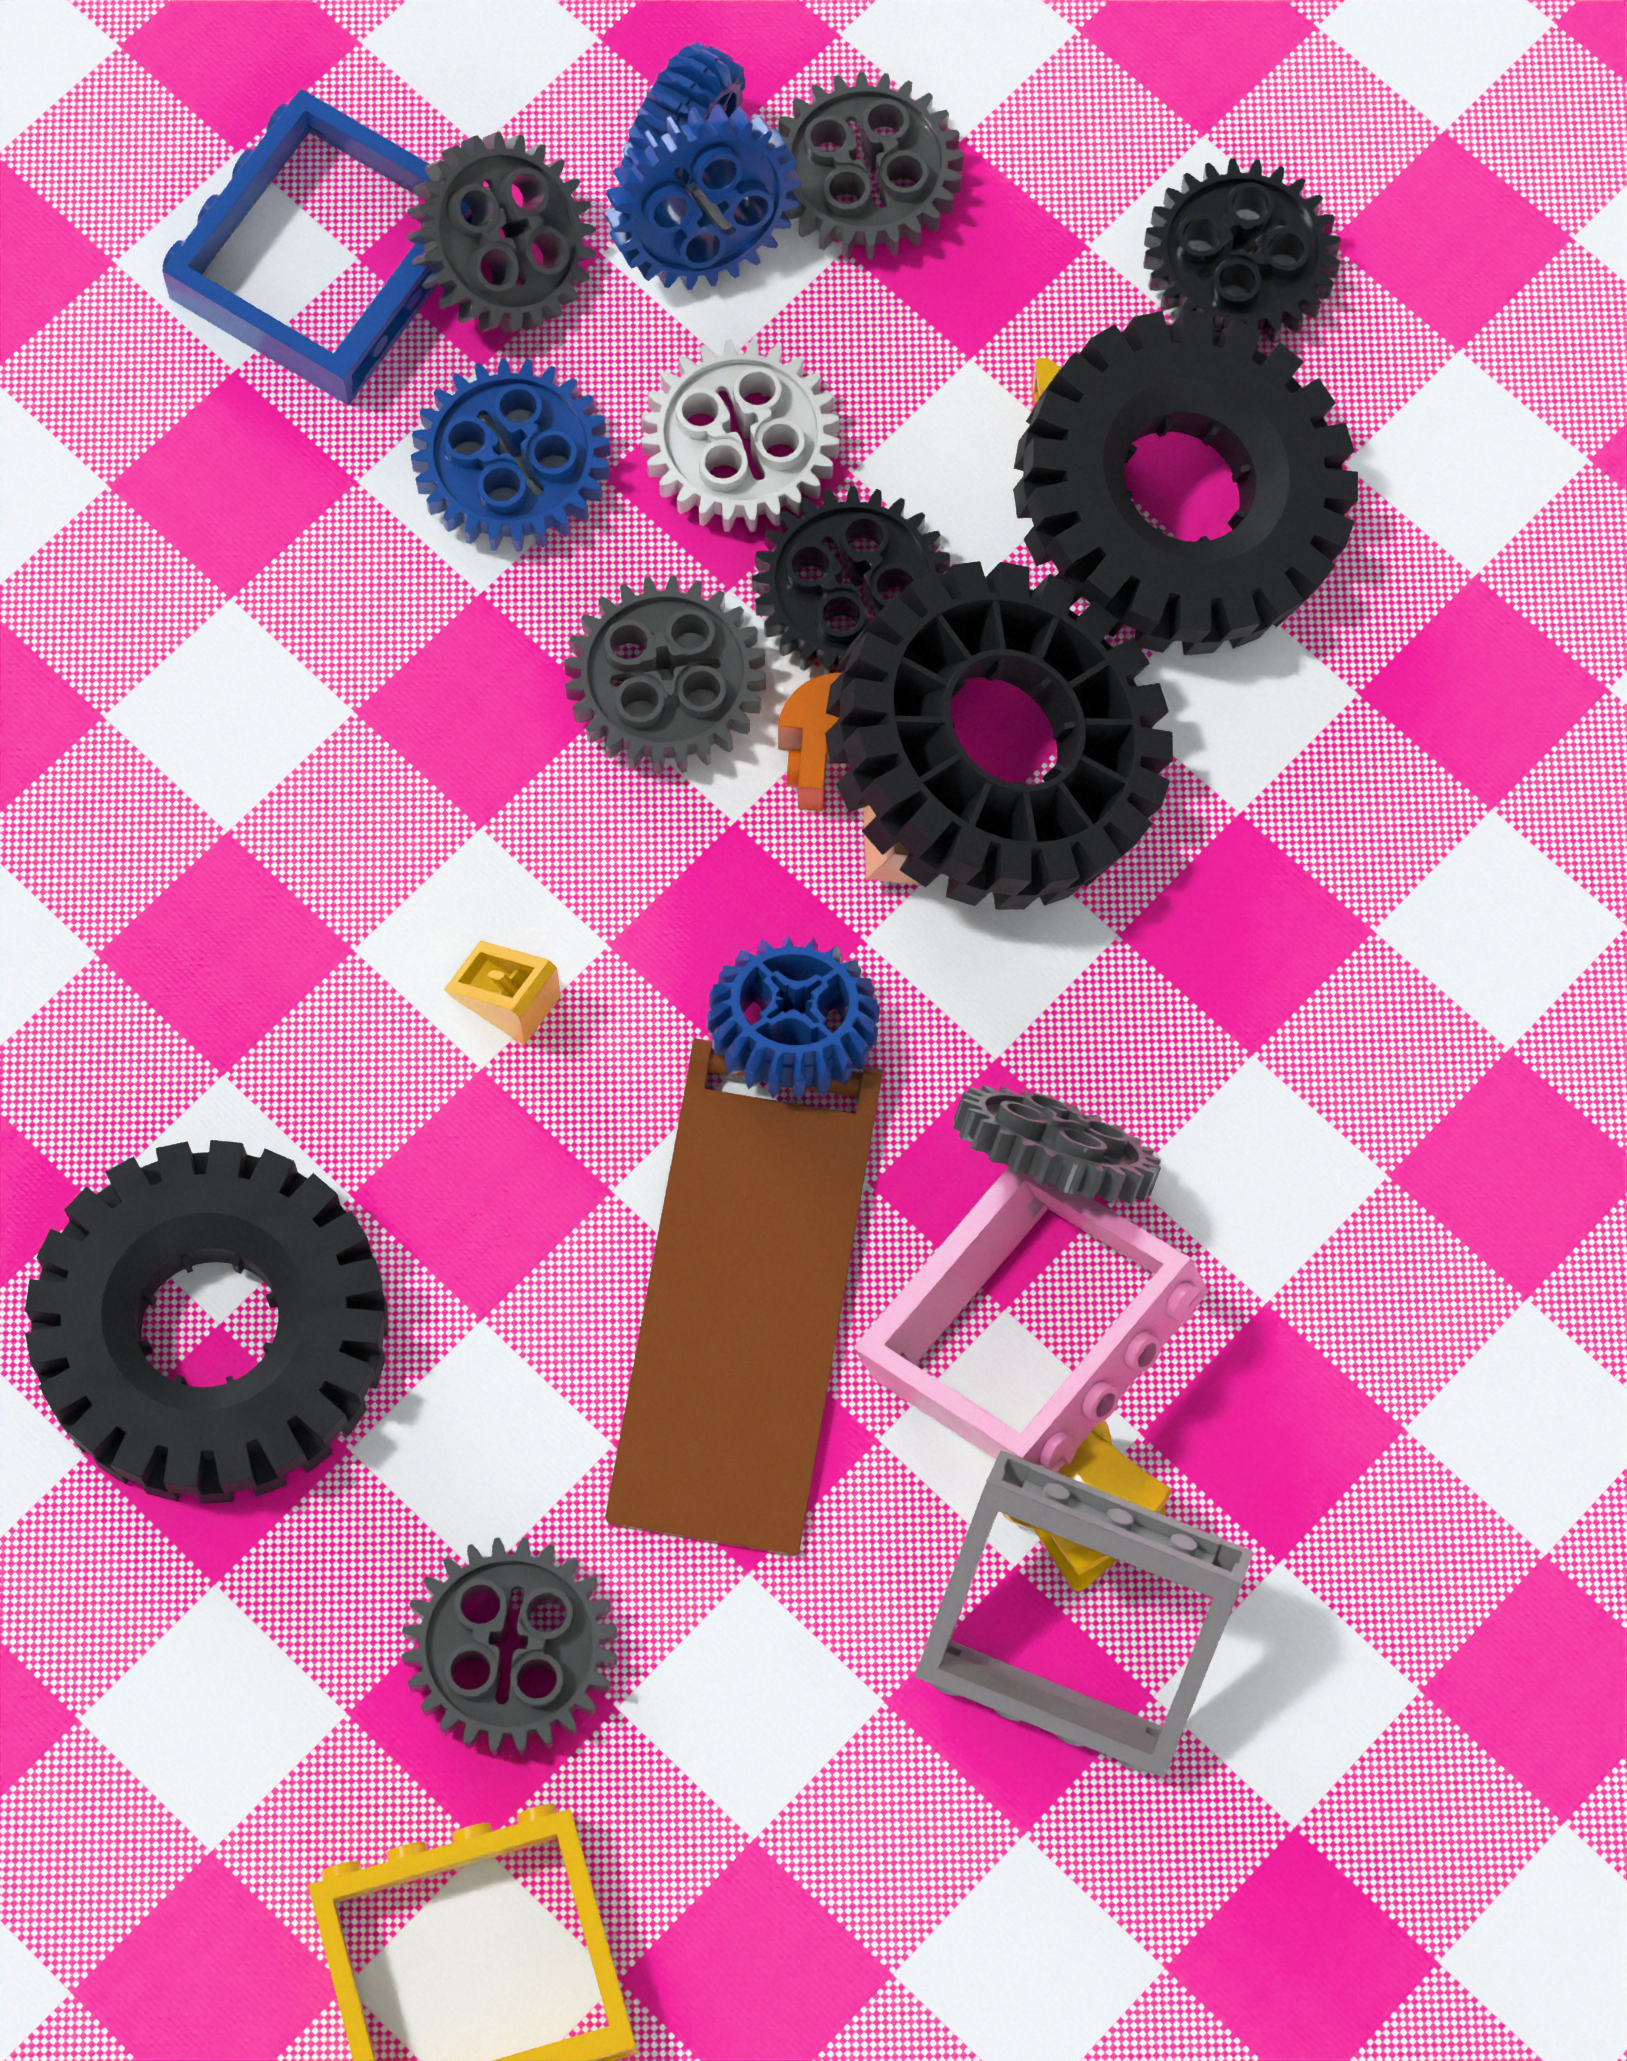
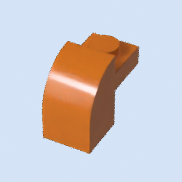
(803, 732)

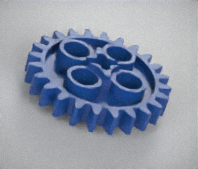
(735, 165)
(558, 427)

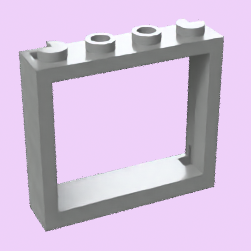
(1116, 1530)

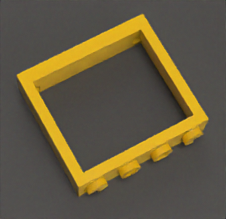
(468, 1847)

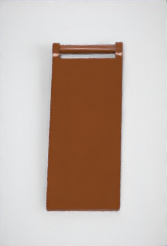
(742, 1314)

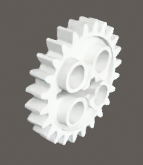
(688, 452)

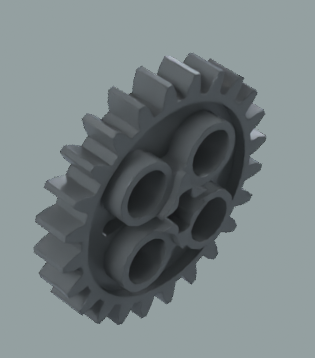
(918, 151)
(456, 247)
(675, 725)
(1056, 1144)
(451, 1639)

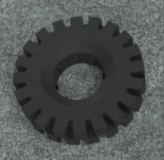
(1243, 408)
(940, 802)
(183, 1215)

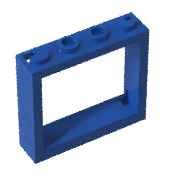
(387, 316)

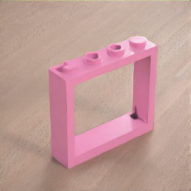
(964, 1266)

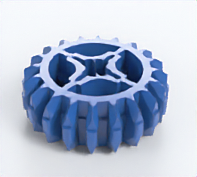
(692, 79)
(791, 1038)

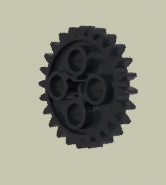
(1207, 214)
(802, 606)

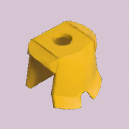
(1111, 1471)

